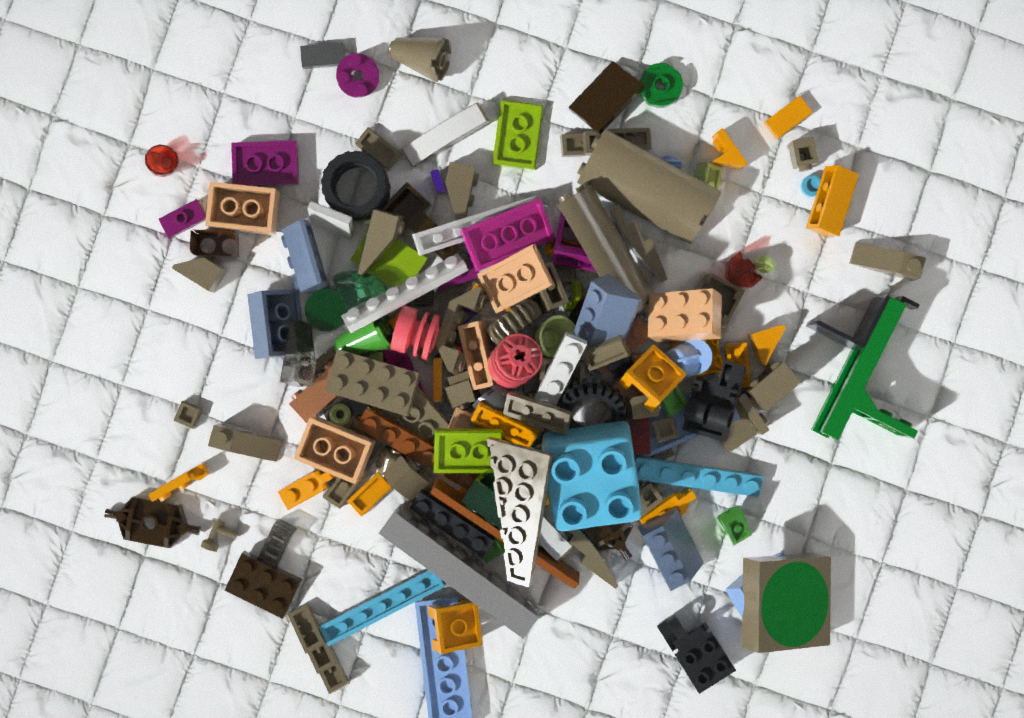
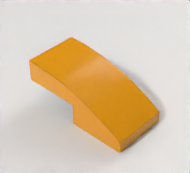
(738, 354)

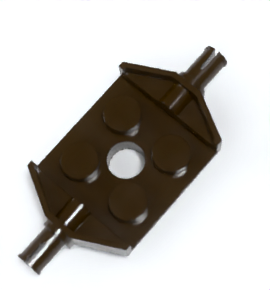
(169, 519)
(611, 537)

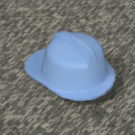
(691, 356)

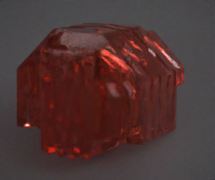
(741, 272)

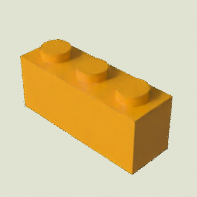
(832, 201)

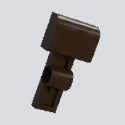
(413, 206)

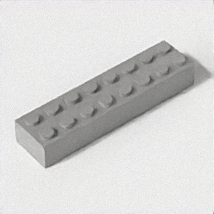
(460, 571)

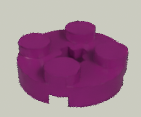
(357, 88)

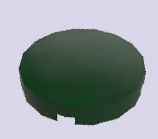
(325, 309)

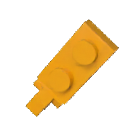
(181, 482)
(304, 488)
(677, 499)

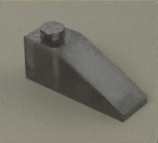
(299, 355)

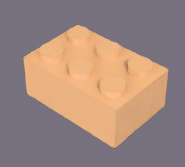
(243, 208)
(685, 315)
(334, 449)

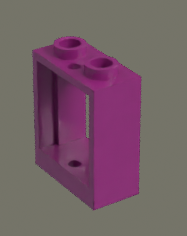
(564, 254)

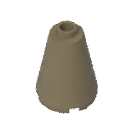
(423, 55)

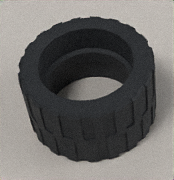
(340, 165)

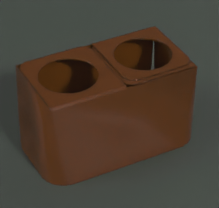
(196, 239)

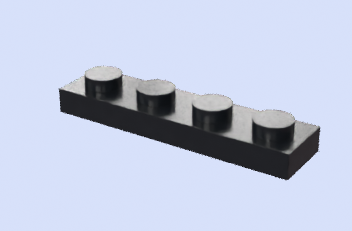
(452, 523)

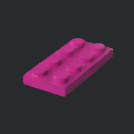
(507, 234)

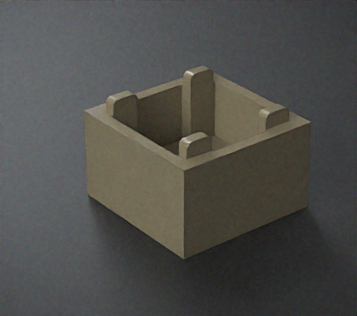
(730, 294)
(772, 385)

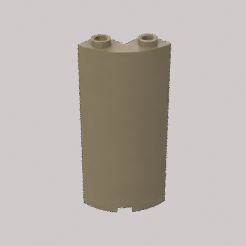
(648, 186)
(603, 241)

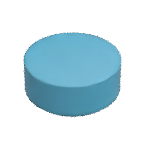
(810, 185)

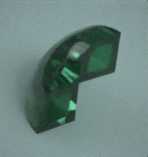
(357, 288)

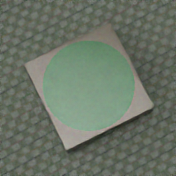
(786, 602)

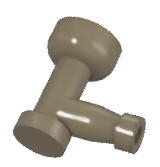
(217, 528)

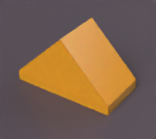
(764, 343)

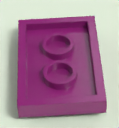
(265, 163)

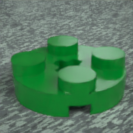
(668, 75)

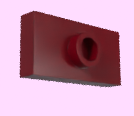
(640, 435)

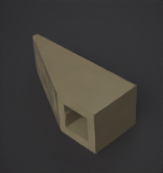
(459, 184)

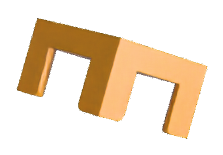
(654, 376)
(456, 626)

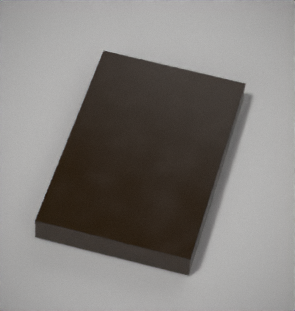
(606, 97)

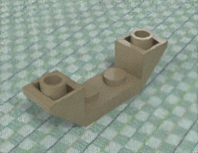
(471, 300)

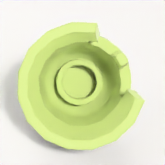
(551, 333)

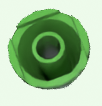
(368, 339)

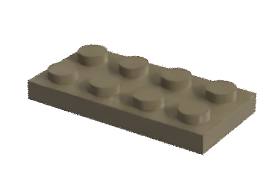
(372, 382)

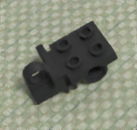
(711, 404)
(698, 653)

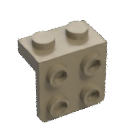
(747, 426)

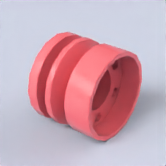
(415, 332)
(512, 372)

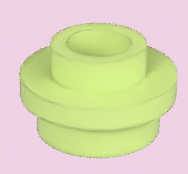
(764, 264)
(333, 414)

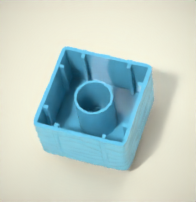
(592, 476)

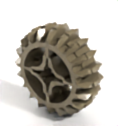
(514, 320)

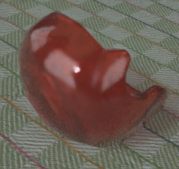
(161, 160)

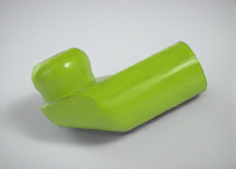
(576, 288)

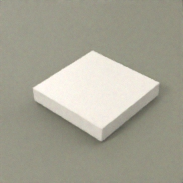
(330, 220)

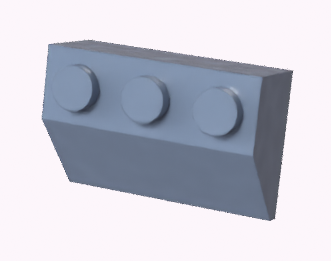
(304, 257)
(606, 311)
(270, 320)
(671, 548)

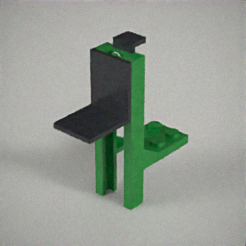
(866, 347)

